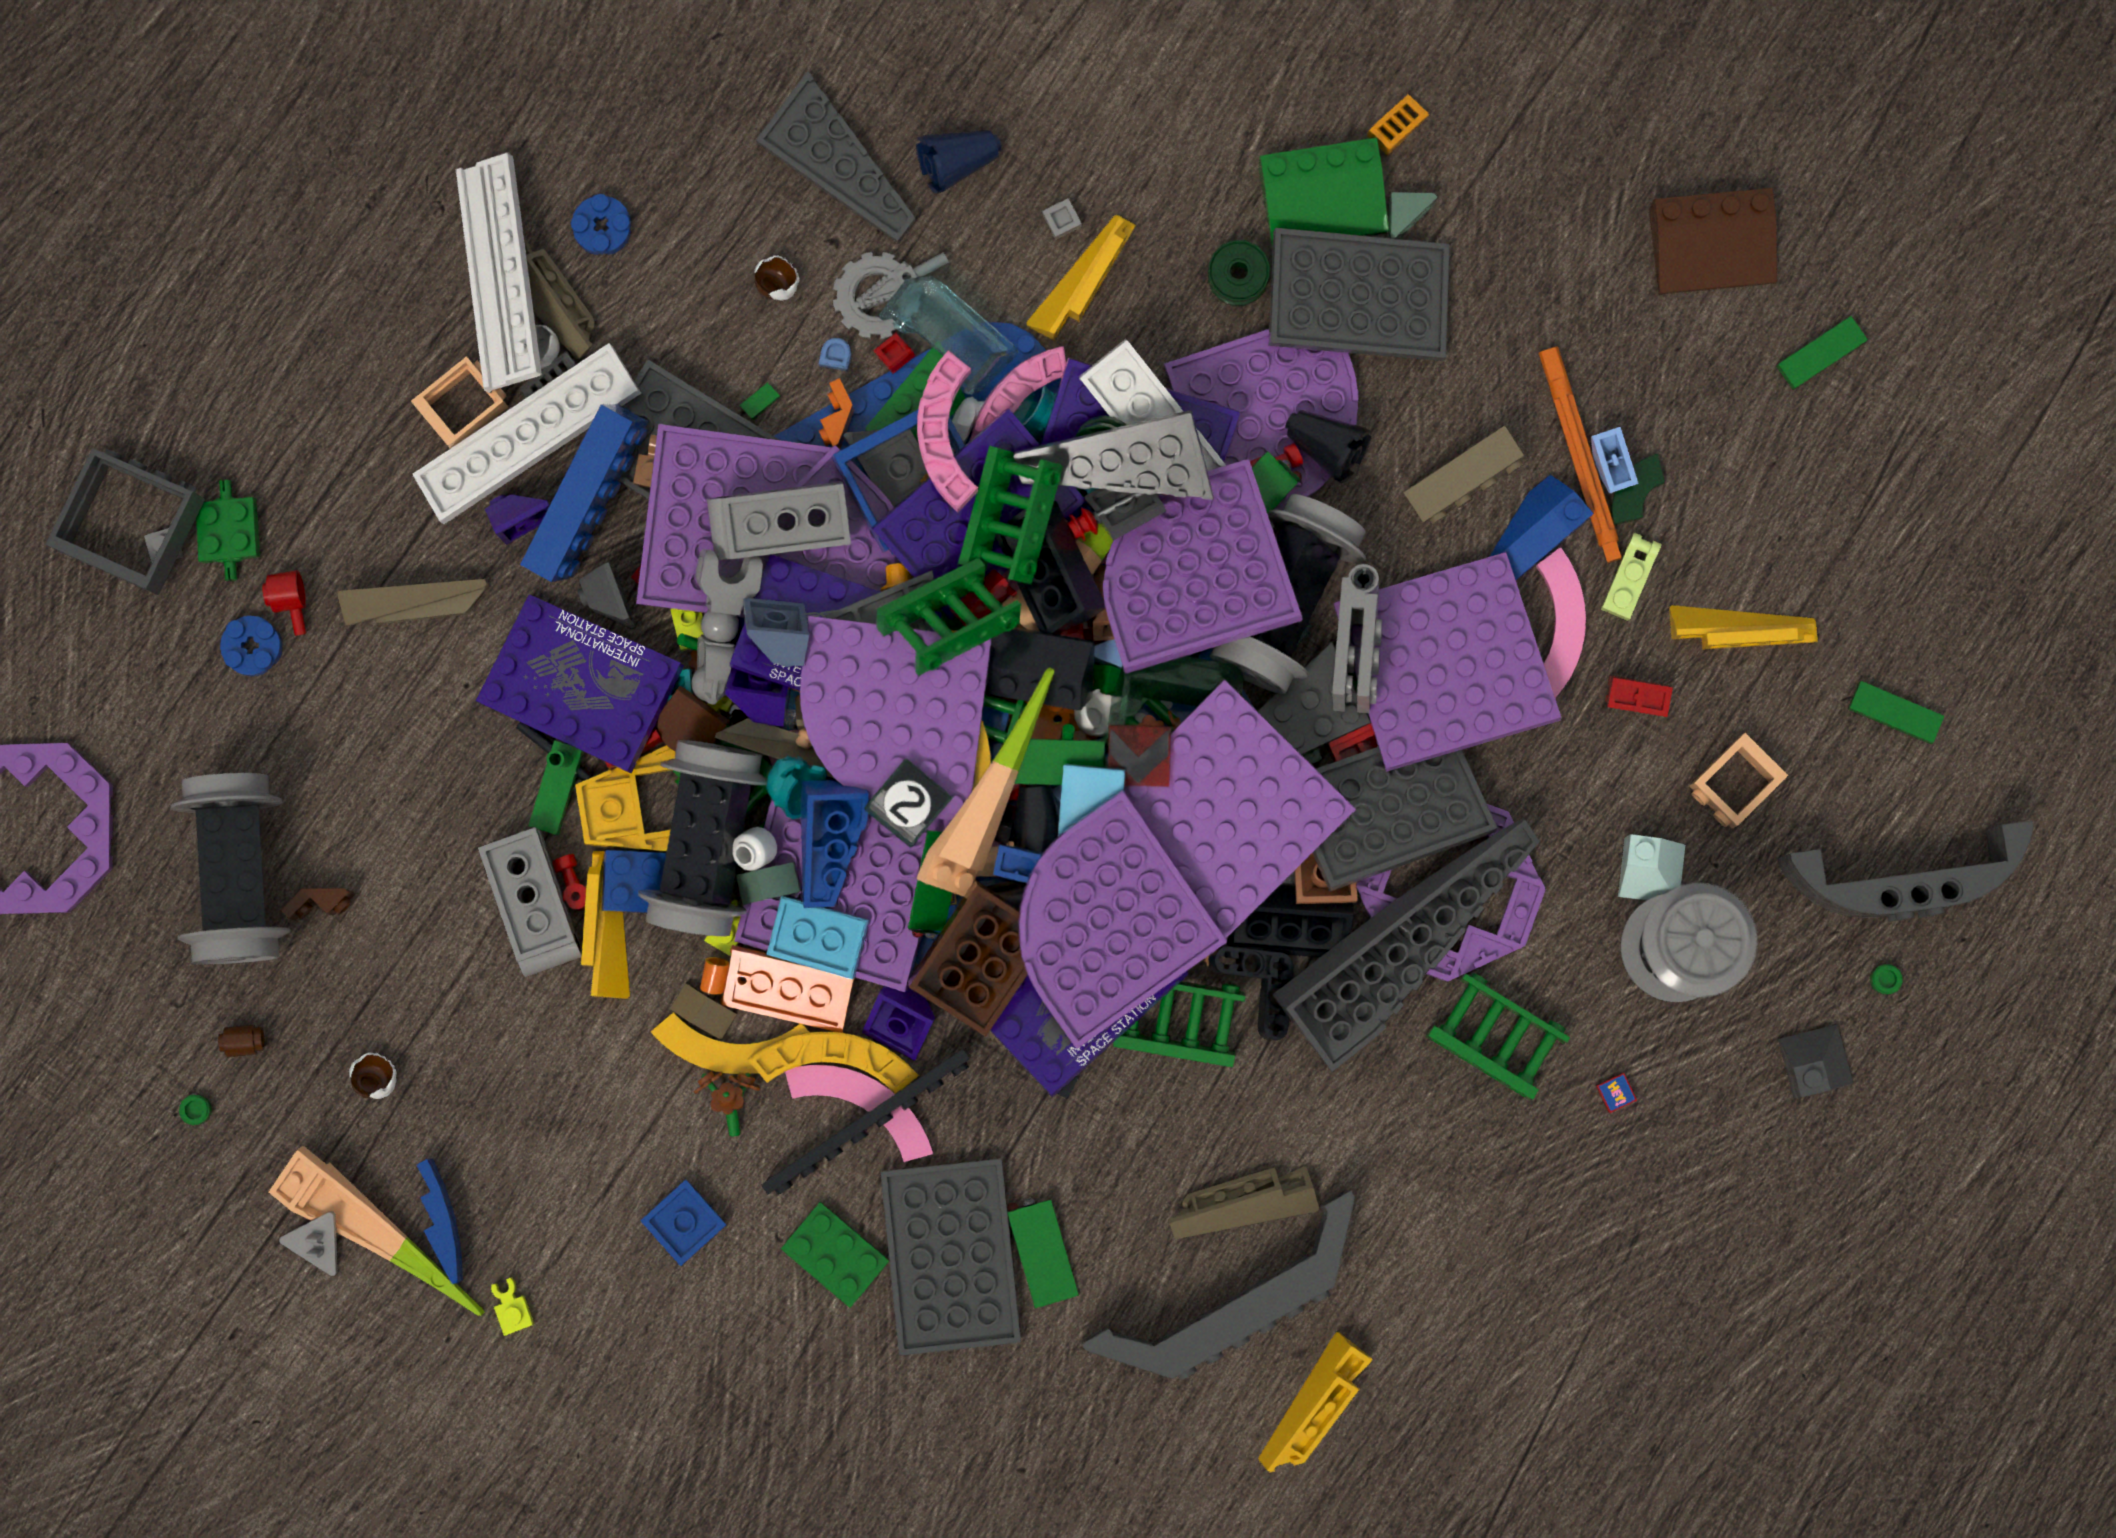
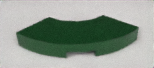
(1628, 502)

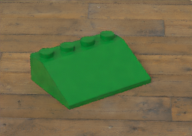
(1326, 189)

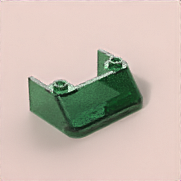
(1177, 681)

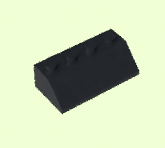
(1062, 586)
(1022, 657)
(1292, 927)

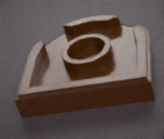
(689, 719)

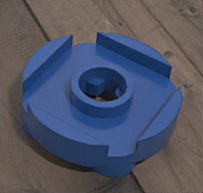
(603, 241)
(238, 633)

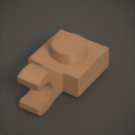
(644, 465)

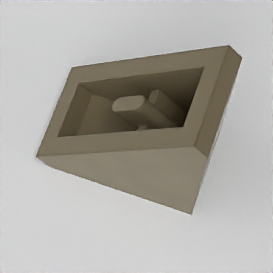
(703, 1011)

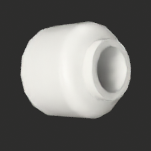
(754, 848)

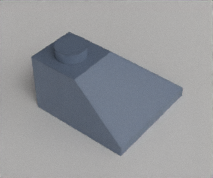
(778, 629)

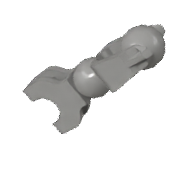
(720, 622)

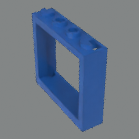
(871, 442)

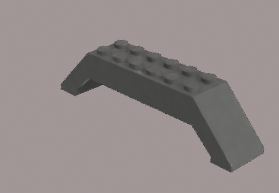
(1242, 1314)

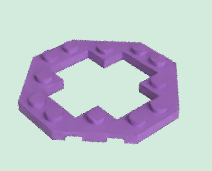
(91, 827)
(1477, 945)

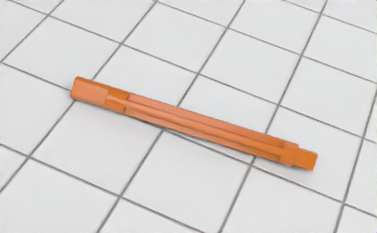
(1580, 452)

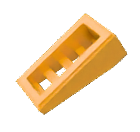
(1384, 142)

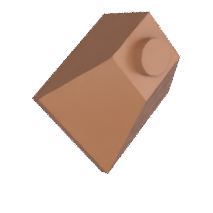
(1312, 889)

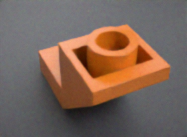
(837, 423)

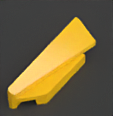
(603, 939)

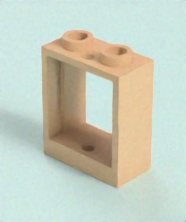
(442, 386)
(1758, 760)

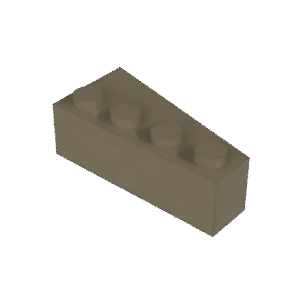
(1466, 475)

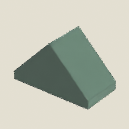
(1406, 210)
(768, 883)

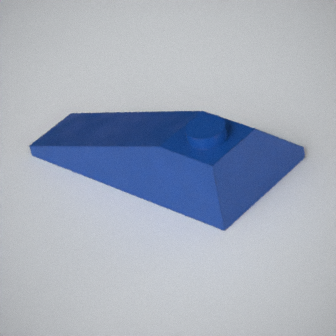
(1541, 524)
(829, 834)

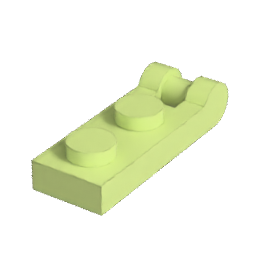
(1630, 577)

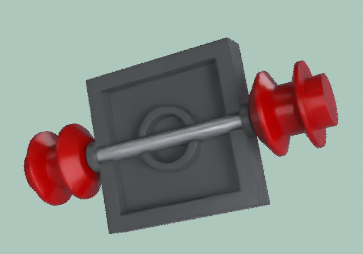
(1116, 512)

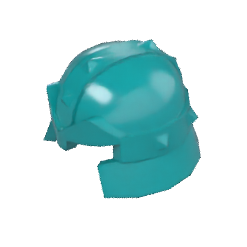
(1036, 415)
(786, 780)

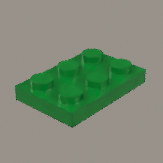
(835, 1254)

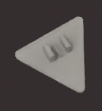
(315, 1242)

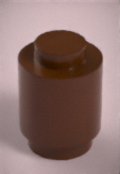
(241, 1040)

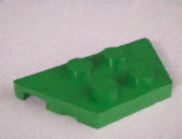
(908, 395)

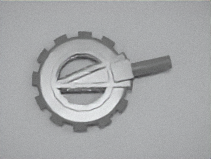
(880, 293)

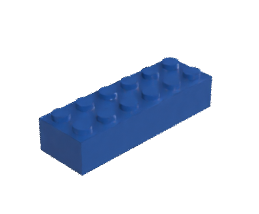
(585, 492)

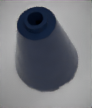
(955, 156)

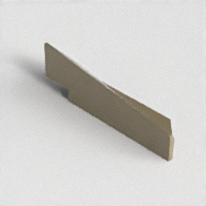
(1245, 1202)

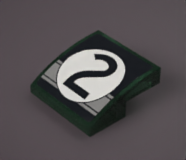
(908, 803)

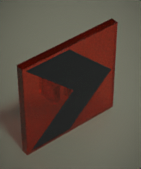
(1142, 752)

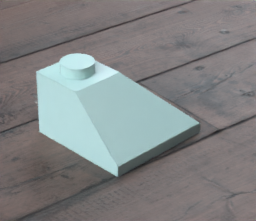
(1650, 867)

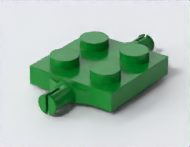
(228, 530)

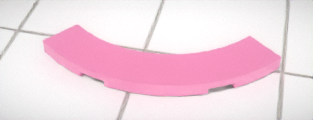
(1019, 384)
(933, 431)
(1568, 621)
(866, 1093)

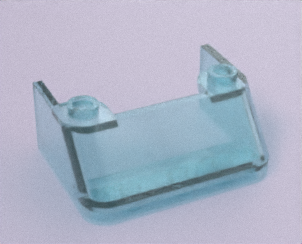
(950, 324)

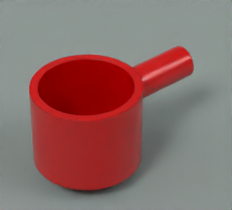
(287, 593)

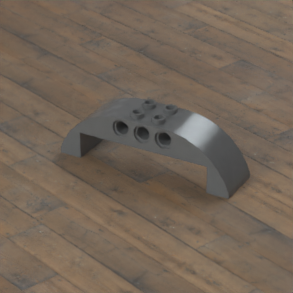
(1863, 898)

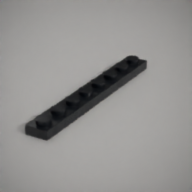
(857, 1130)

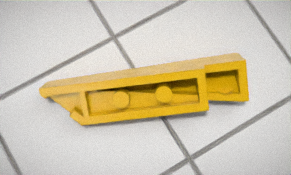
(1082, 281)
(1738, 628)
(1317, 1404)

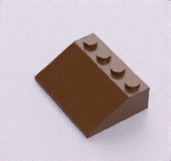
(1714, 240)
(974, 960)

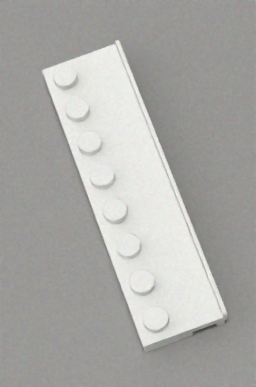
(498, 272)

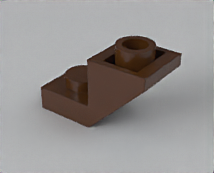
(328, 899)

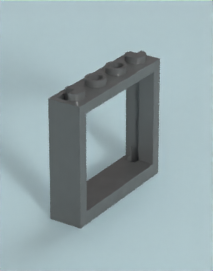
(82, 497)

